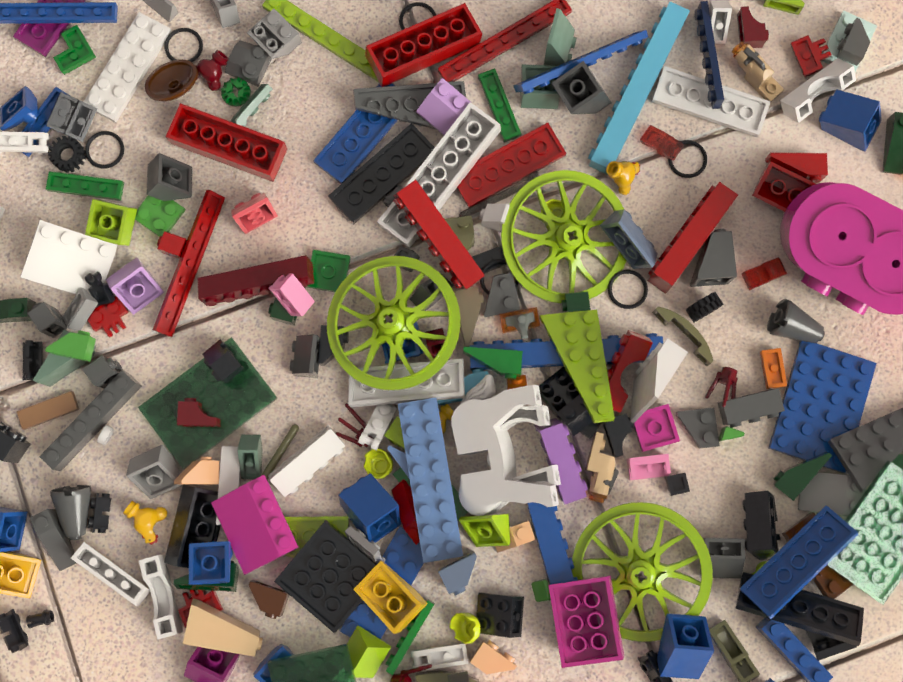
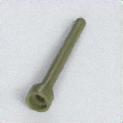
(281, 450)

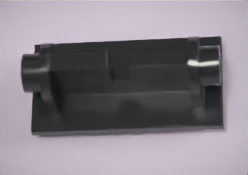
(31, 359)
(98, 520)
(18, 638)
(650, 667)

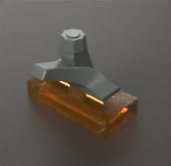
(520, 321)

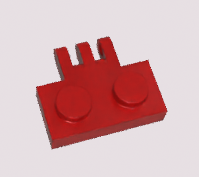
(810, 54)
(108, 317)
(210, 599)

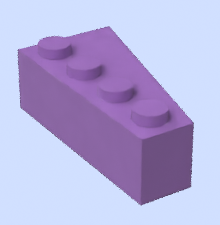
(560, 453)

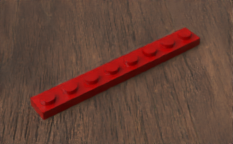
(502, 41)
(188, 263)

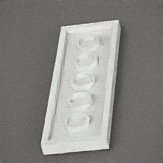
(127, 66)
(690, 96)
(444, 385)

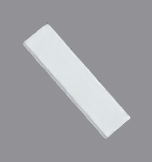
(229, 472)

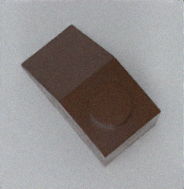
(269, 598)

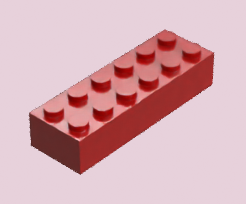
(423, 44)
(226, 142)
(694, 234)
(439, 236)

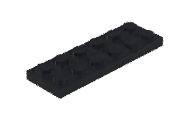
(382, 173)
(814, 614)

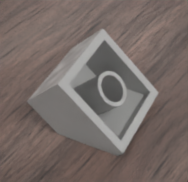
(154, 471)

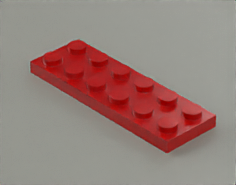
(511, 164)

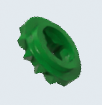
(243, 94)

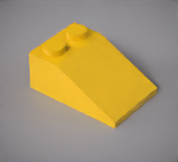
(18, 574)
(390, 597)

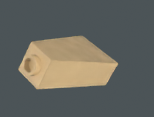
(220, 631)

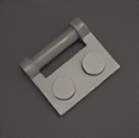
(370, 549)

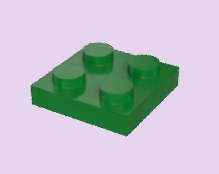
(329, 270)

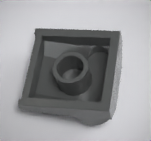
(248, 62)

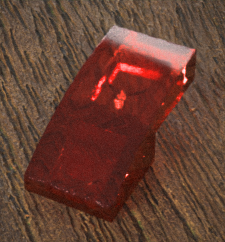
(662, 142)
(764, 273)

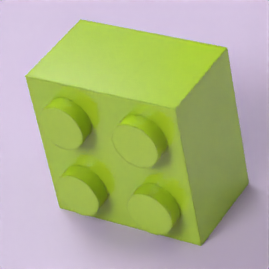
(110, 222)

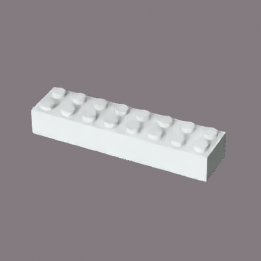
(445, 167)

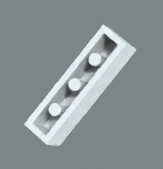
(306, 461)
(110, 574)

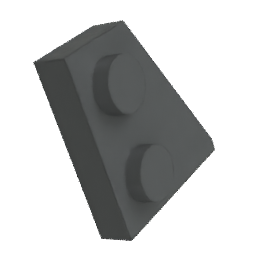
(701, 426)

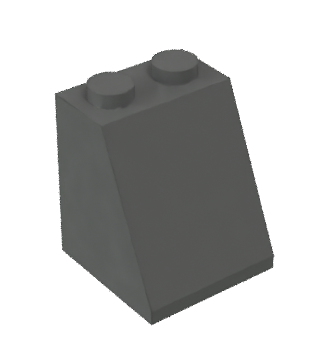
(581, 91)
(716, 261)

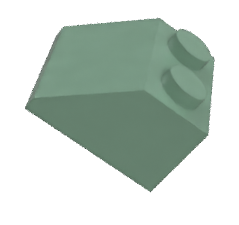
(542, 97)

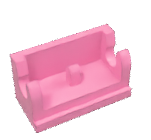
(292, 295)
(648, 467)

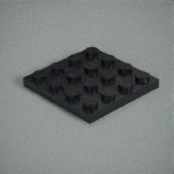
(325, 576)

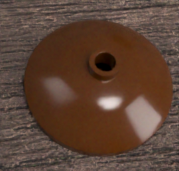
(171, 80)

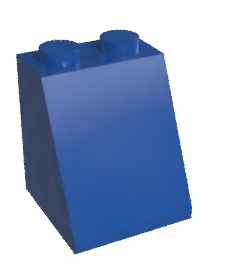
(851, 118)
(370, 508)
(11, 528)
(684, 646)

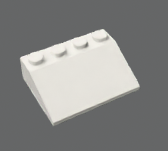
(65, 257)
(654, 376)

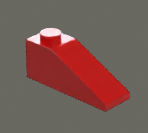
(808, 165)
(403, 496)

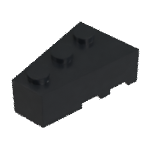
(761, 524)

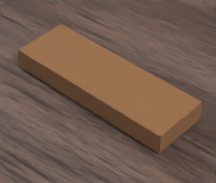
(47, 410)

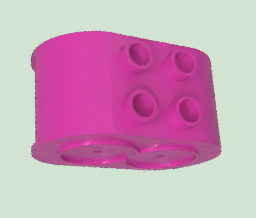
(847, 244)

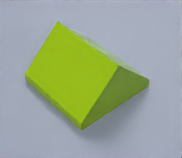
(487, 529)
(366, 652)

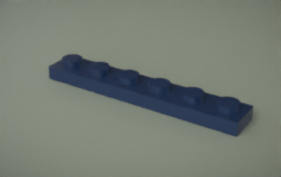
(710, 60)

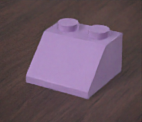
(442, 106)
(134, 286)

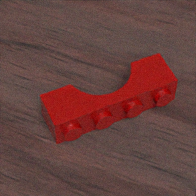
(633, 348)

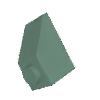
(250, 456)

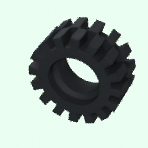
(74, 161)
(704, 307)

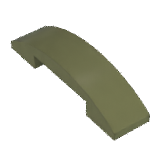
(703, 351)

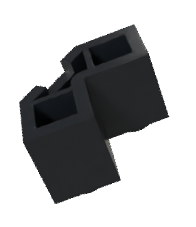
(222, 361)

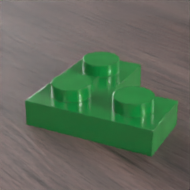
(78, 52)

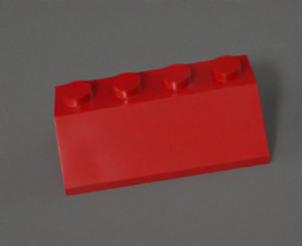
(779, 186)

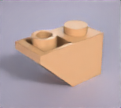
(490, 660)

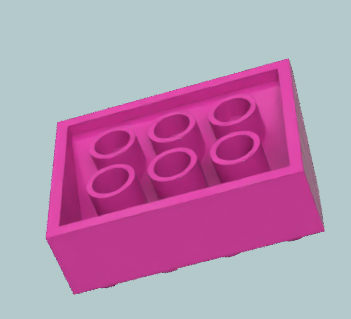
(254, 524)
(586, 621)

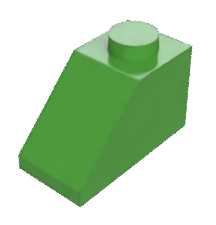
(74, 346)

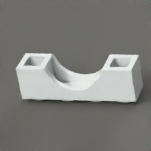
(834, 76)
(166, 614)

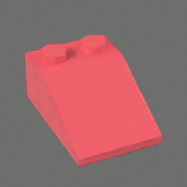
(253, 212)

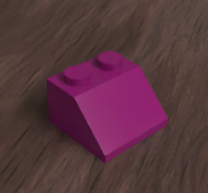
(210, 665)

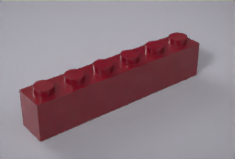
(252, 280)

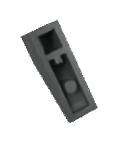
(53, 539)

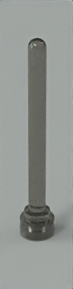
(498, 197)

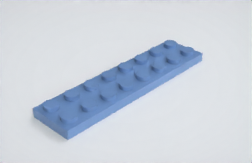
(430, 480)

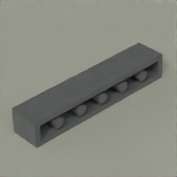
(90, 421)

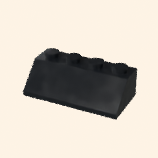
(192, 524)

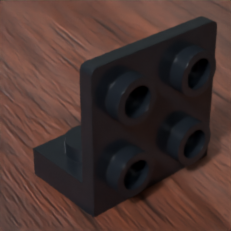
(500, 615)
(827, 646)

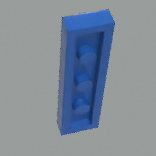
(44, 112)

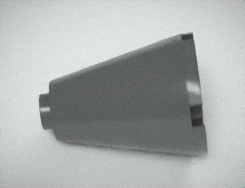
(794, 323)
(72, 509)

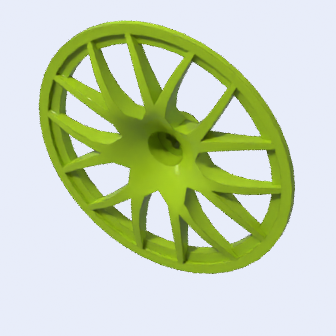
(557, 235)
(399, 329)
(648, 562)

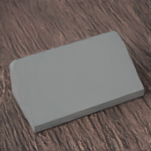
(164, 8)
(79, 310)

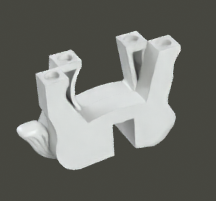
(481, 427)

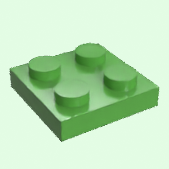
(159, 214)

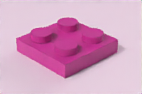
(656, 428)

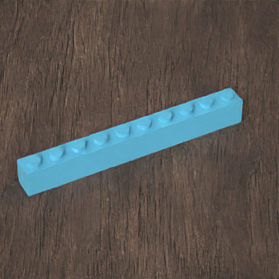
(639, 87)

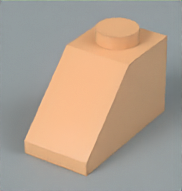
(200, 473)
(519, 535)

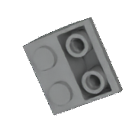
(275, 35)

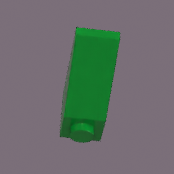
(503, 362)

